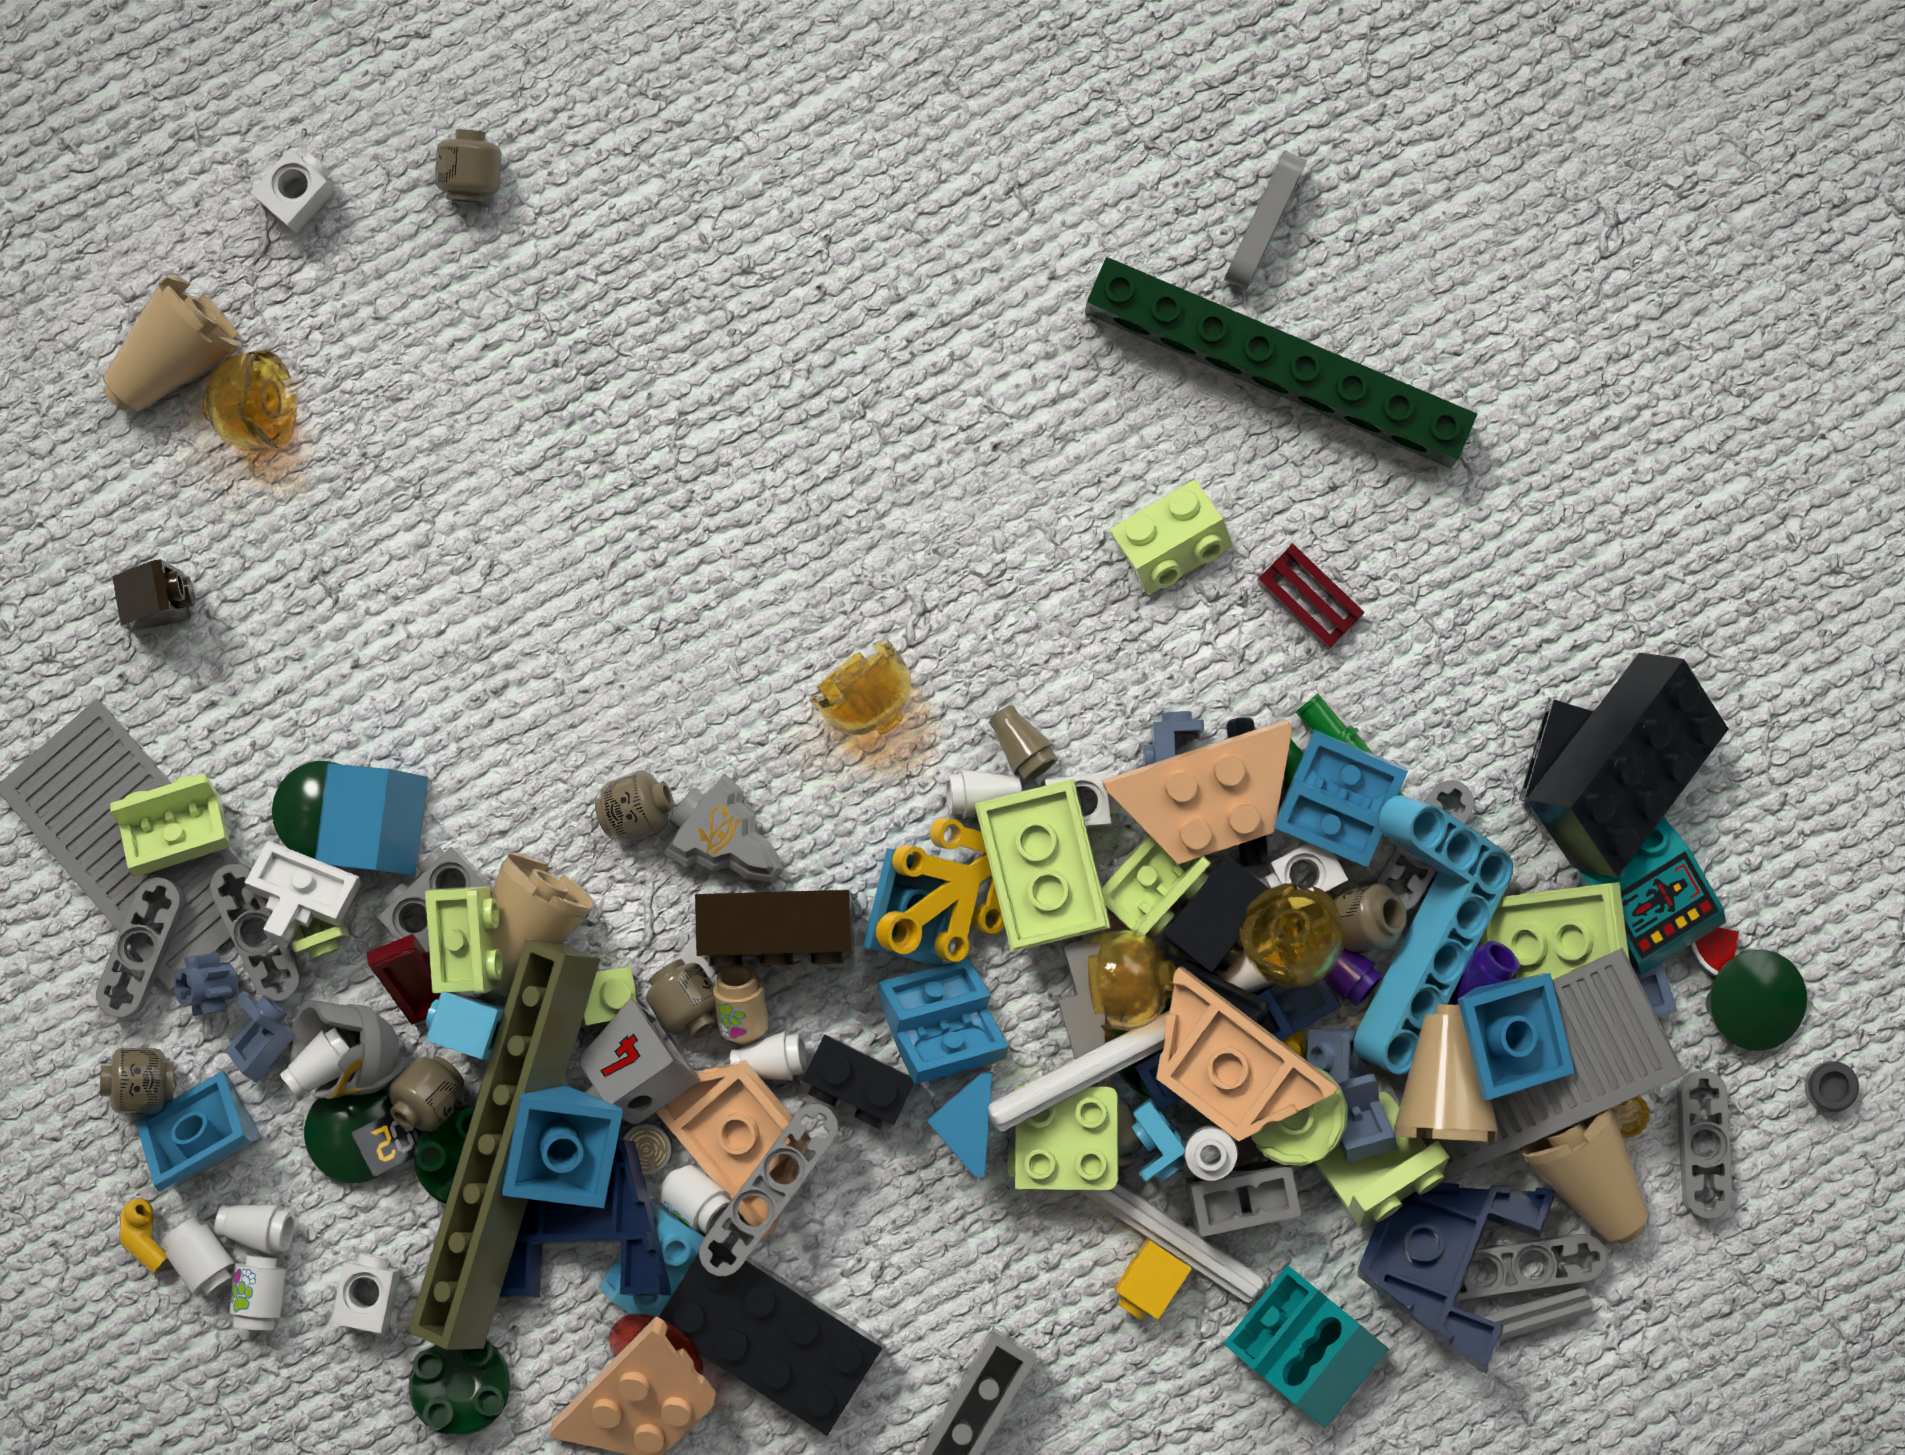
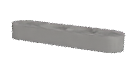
(773, 1193)
(1508, 1275)

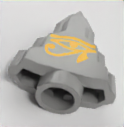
(722, 834)

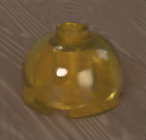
(249, 401)
(866, 692)
(1293, 935)
(1129, 980)

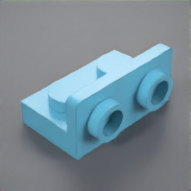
(1157, 1130)
(679, 1249)

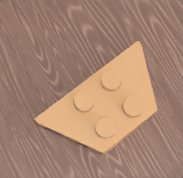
(1209, 794)
(1232, 1064)
(728, 1129)
(639, 1399)

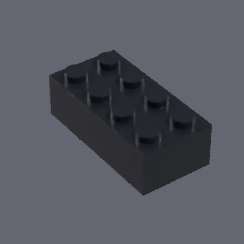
(1628, 764)
(773, 1337)

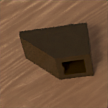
(153, 595)

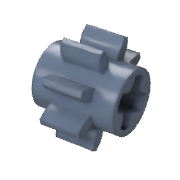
(205, 984)

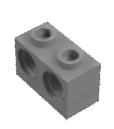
(433, 870)
(1243, 1198)

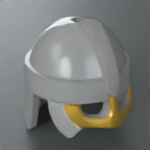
(374, 1052)

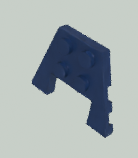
(624, 1219)
(1427, 1248)

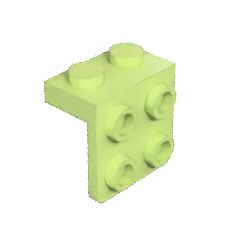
(1069, 1144)
(1379, 1183)

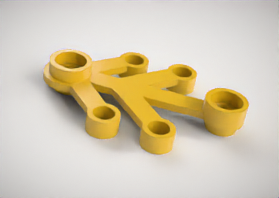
(960, 888)

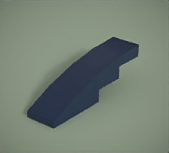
(1288, 1013)

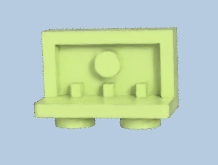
(1172, 537)
(171, 824)
(1149, 885)
(463, 939)

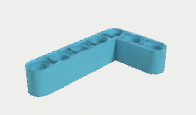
(1443, 933)

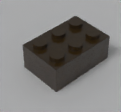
(774, 926)

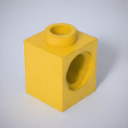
(1151, 1280)

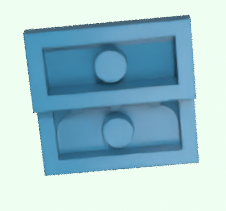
(1339, 797)
(941, 1020)

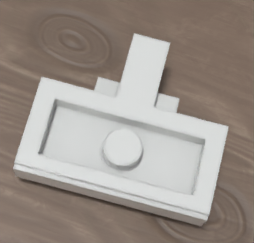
(299, 891)

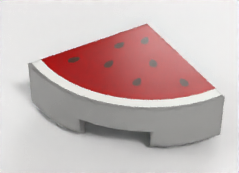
(1715, 949)

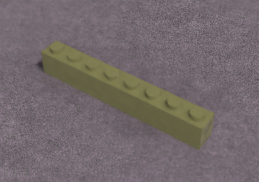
(478, 1221)

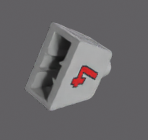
(636, 1064)

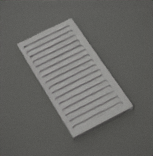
(66, 801)
(1614, 1053)

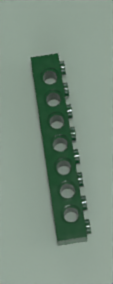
(1280, 363)

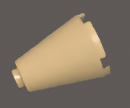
(168, 345)
(532, 908)
(1442, 1085)
(1593, 1175)

